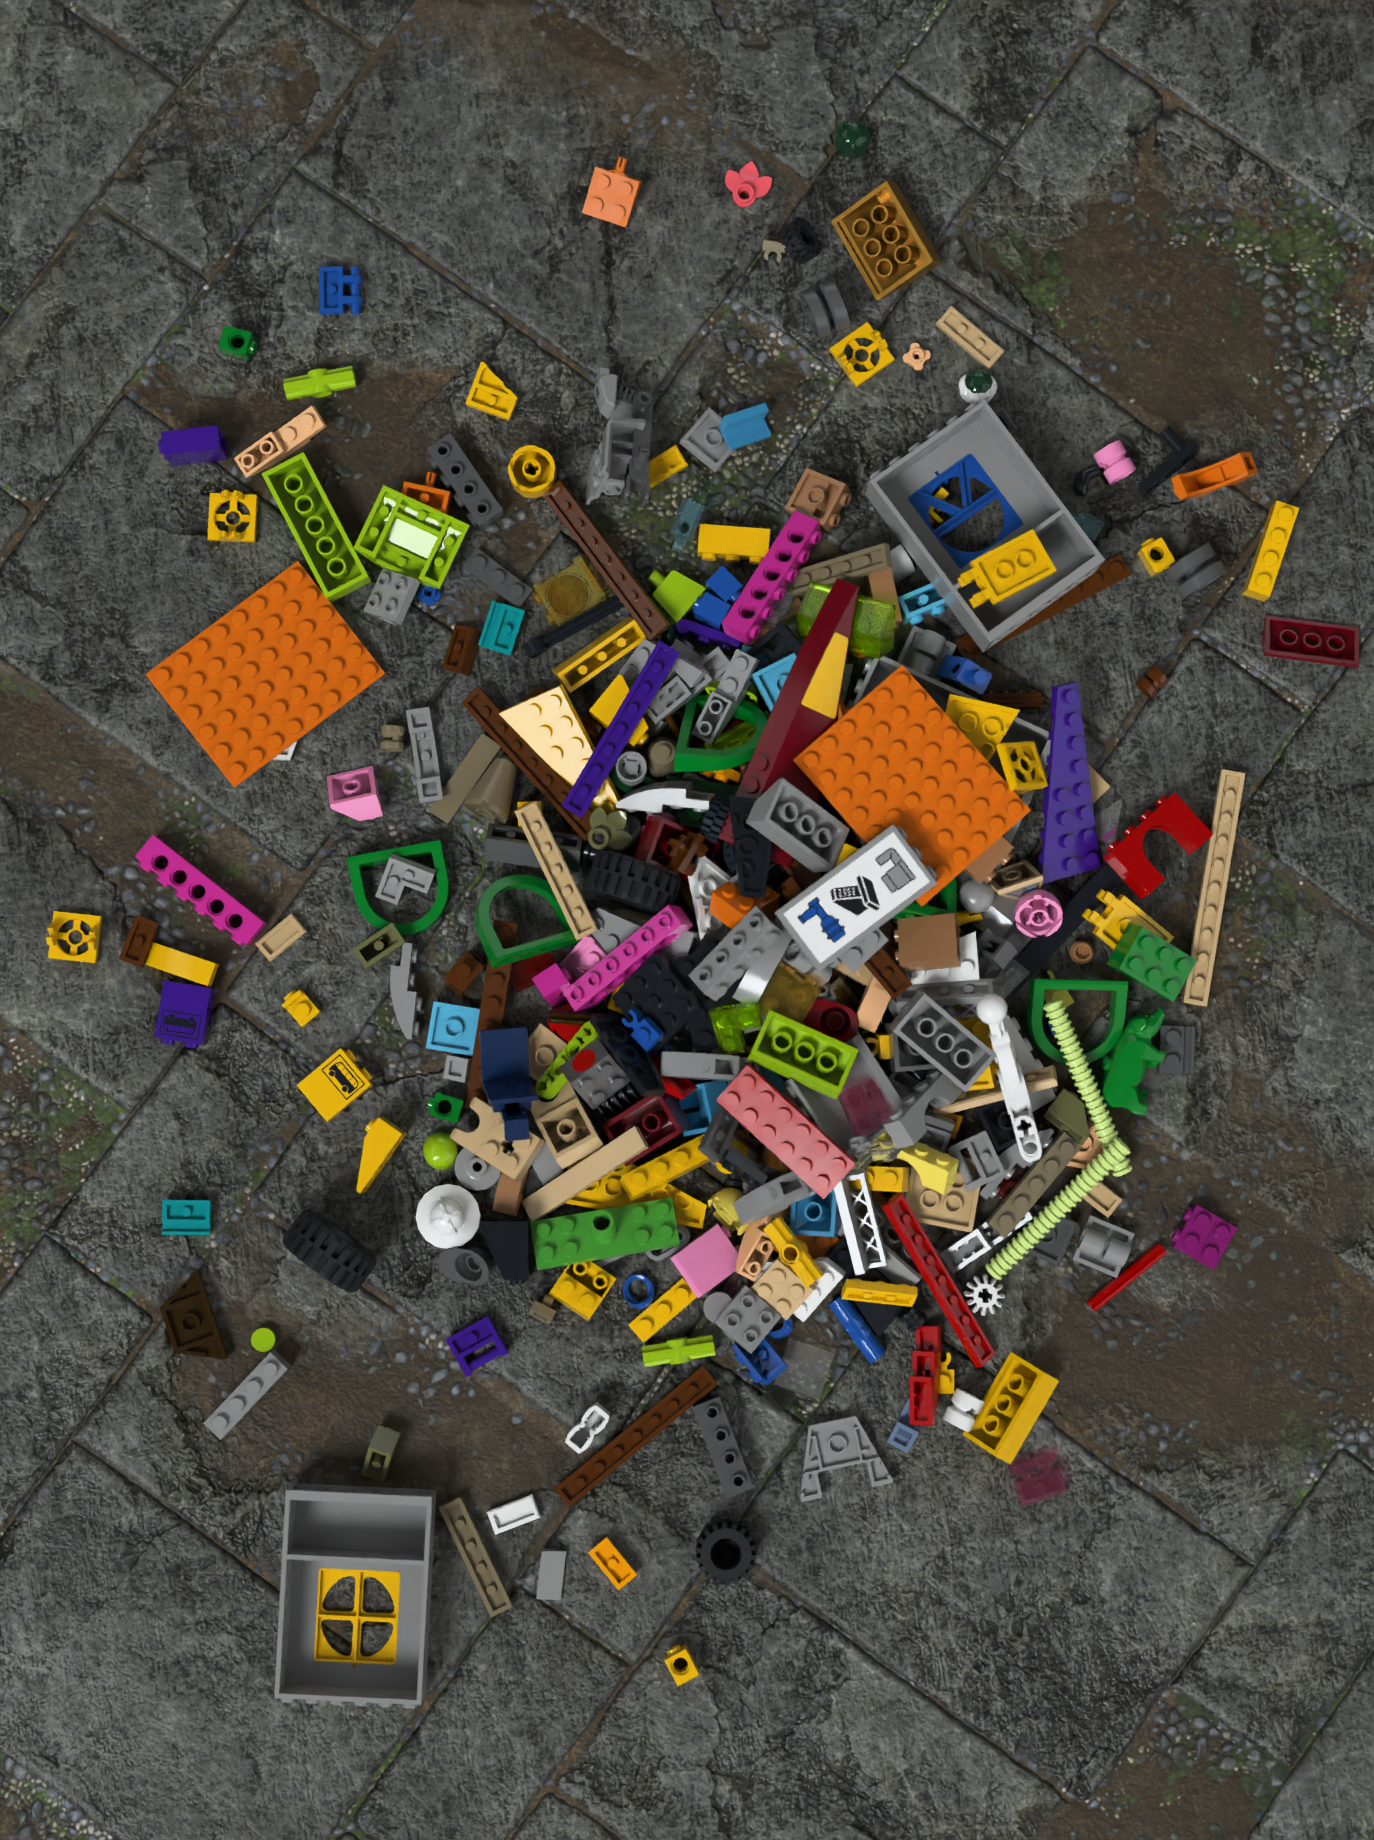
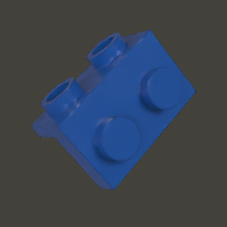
(763, 1363)

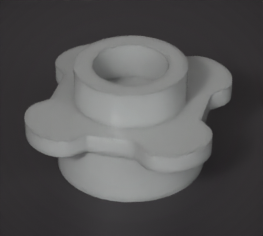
(859, 1145)

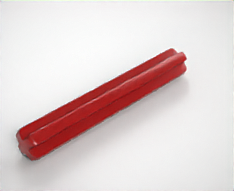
(1126, 1277)

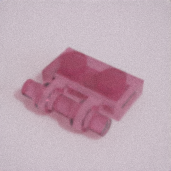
(858, 1109)
(1039, 1486)

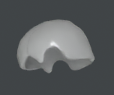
(976, 897)

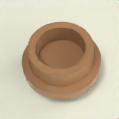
(1081, 952)

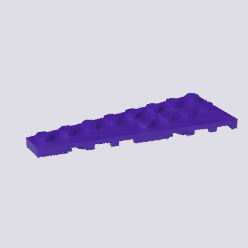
(1068, 810)

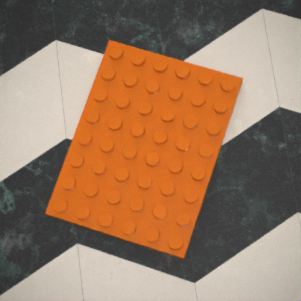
(265, 674)
(914, 769)

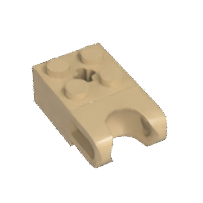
(560, 1118)
(490, 1144)

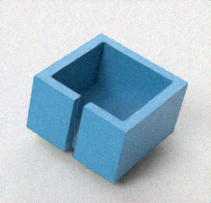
(705, 1098)

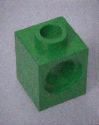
(230, 336)
(456, 1110)

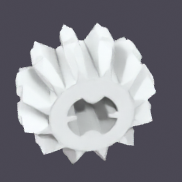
(978, 1300)

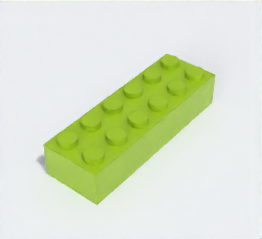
(316, 527)

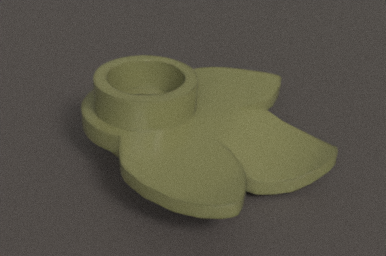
(611, 827)

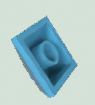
(816, 1216)

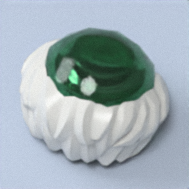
(977, 386)

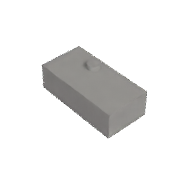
(942, 1041)

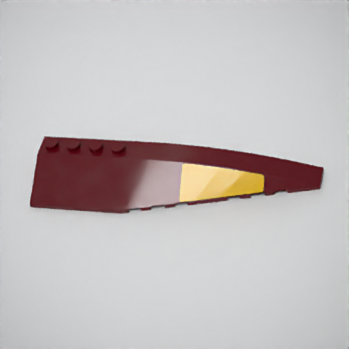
(804, 706)

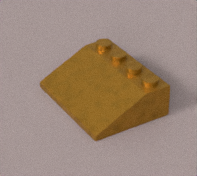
(886, 240)

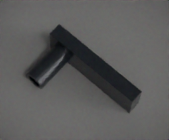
(1183, 455)

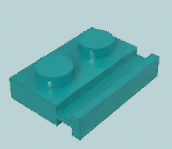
(501, 628)
(186, 1217)

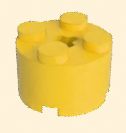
(541, 461)

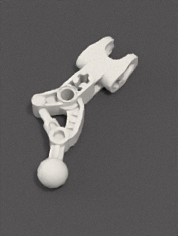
(992, 1011)

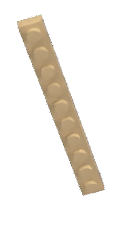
(1214, 886)

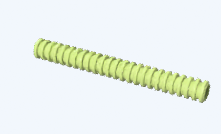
(1084, 1079)
(1057, 1208)

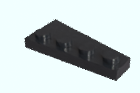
(750, 849)
(629, 1054)
(878, 1315)

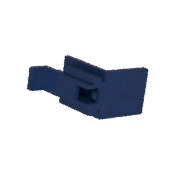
(507, 1077)

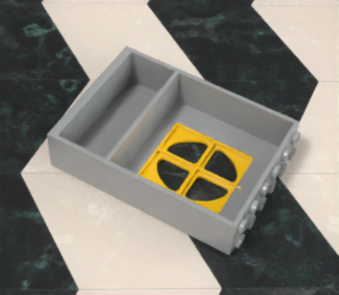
(360, 1535)

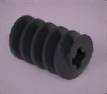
(621, 1098)

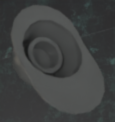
(465, 1265)

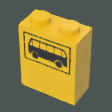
(336, 1084)

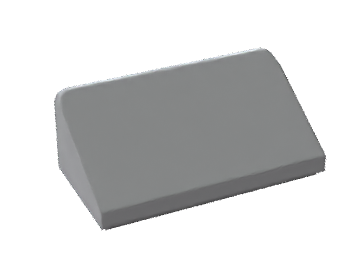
(551, 1574)

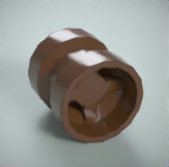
(1151, 682)

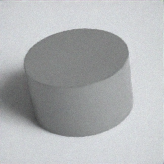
(715, 1304)

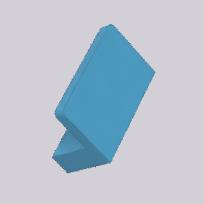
(745, 426)

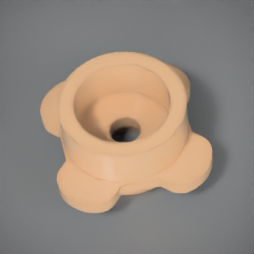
(914, 350)

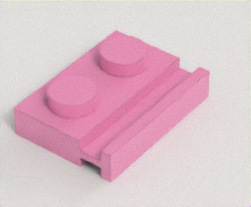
(583, 957)

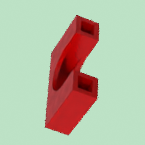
(1128, 855)

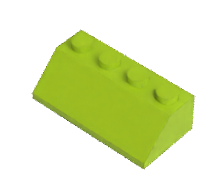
(803, 1054)

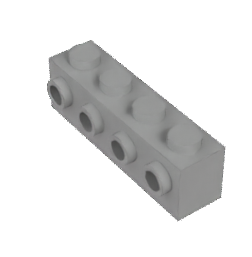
(735, 953)

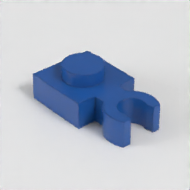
(645, 1030)

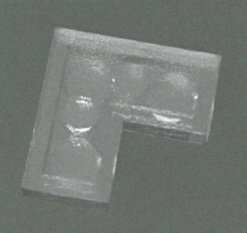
(880, 1150)

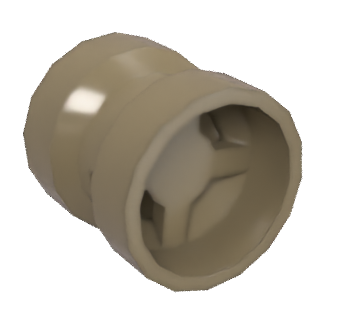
(392, 738)

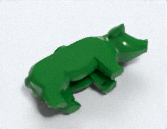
(1128, 1063)

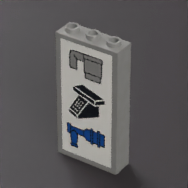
(856, 897)

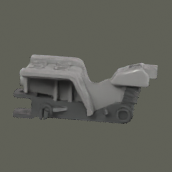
(624, 452)

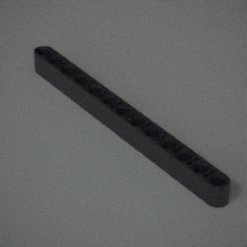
(1043, 947)

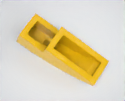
(181, 964)

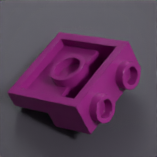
(1202, 1236)

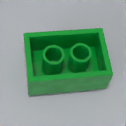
(1151, 962)

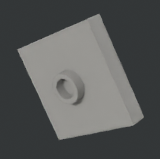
(706, 441)

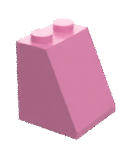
(707, 1259)

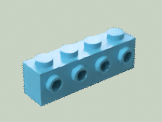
(920, 604)

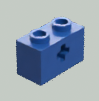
(724, 586)
(710, 611)

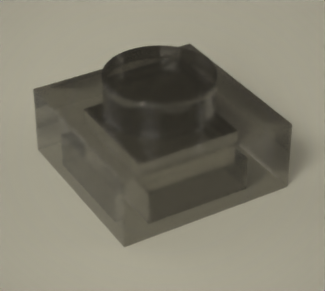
(777, 1397)

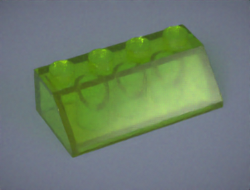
(871, 626)

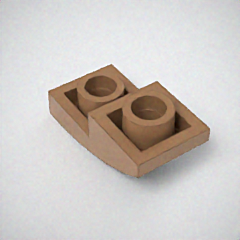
(508, 1195)

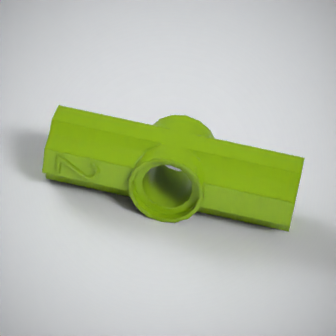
(319, 383)
(678, 1350)

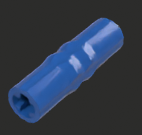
(857, 1328)

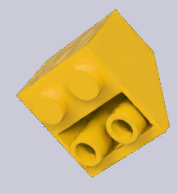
(582, 1288)

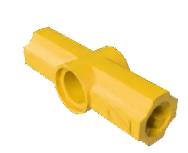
(784, 1239)

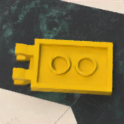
(1008, 569)
(1117, 916)

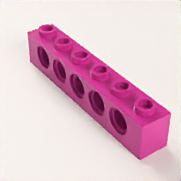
(797, 528)
(156, 849)
(627, 958)

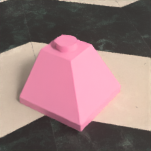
(355, 794)

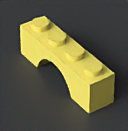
(934, 1167)

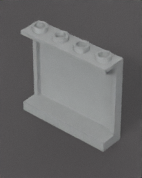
(828, 1112)

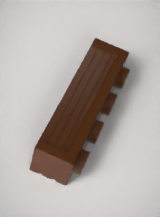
(1014, 700)

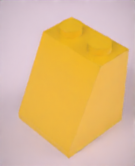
(608, 705)

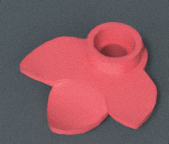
(747, 182)

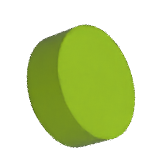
(263, 1339)

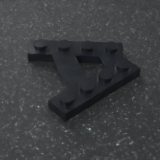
(701, 1024)

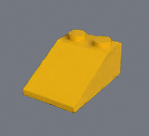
(378, 1147)

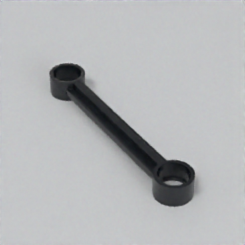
(542, 643)

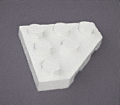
(702, 883)
(825, 1284)

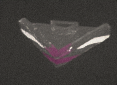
(1107, 822)

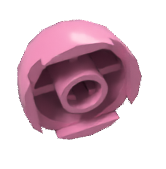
(1038, 913)

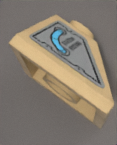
(1016, 880)

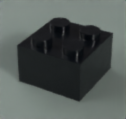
(998, 1124)

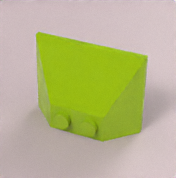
(410, 538)

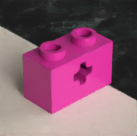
(553, 983)

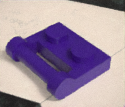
(473, 1338)

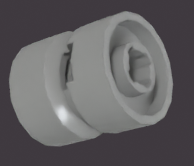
(631, 768)

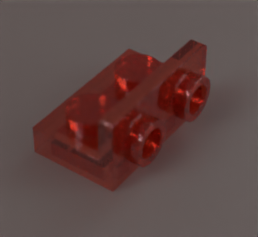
(526, 969)

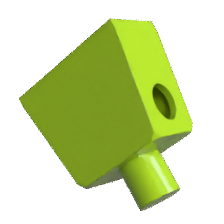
(675, 593)

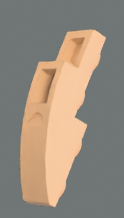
(281, 443)
(875, 997)
(756, 1246)

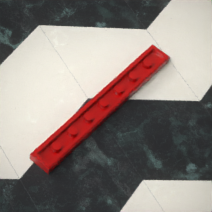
(938, 1280)

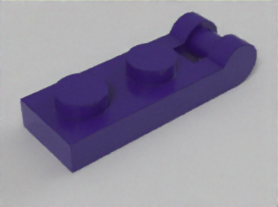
(707, 635)

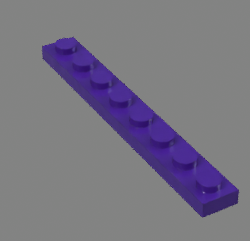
(620, 729)

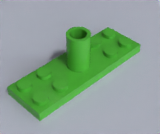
(629, 1231)

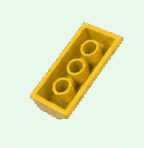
(1011, 1407)

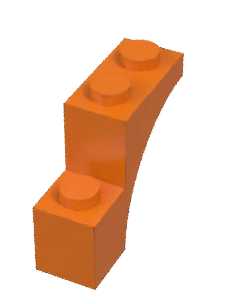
(1213, 477)

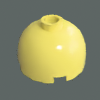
(725, 1211)

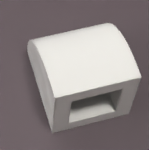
(901, 564)

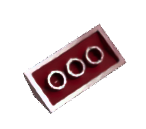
(1311, 641)

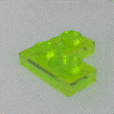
(729, 1023)

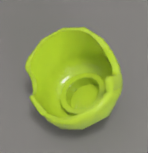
(440, 1151)

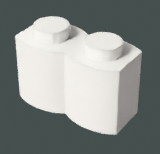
(592, 1422)

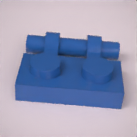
(332, 290)

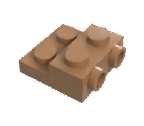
(819, 498)

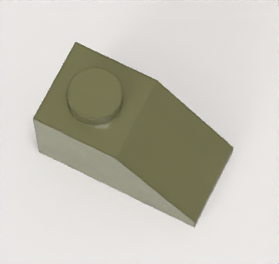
(379, 946)
(1069, 1116)
(380, 1453)

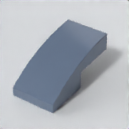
(903, 1433)

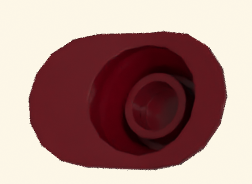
(832, 1020)

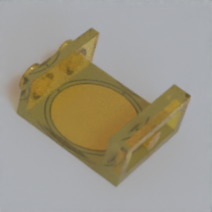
(569, 593)

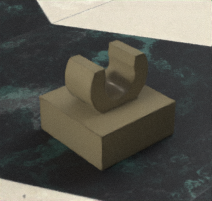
(773, 244)
(542, 1310)

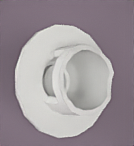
(448, 1216)

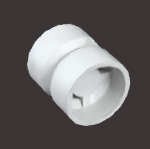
(963, 1410)

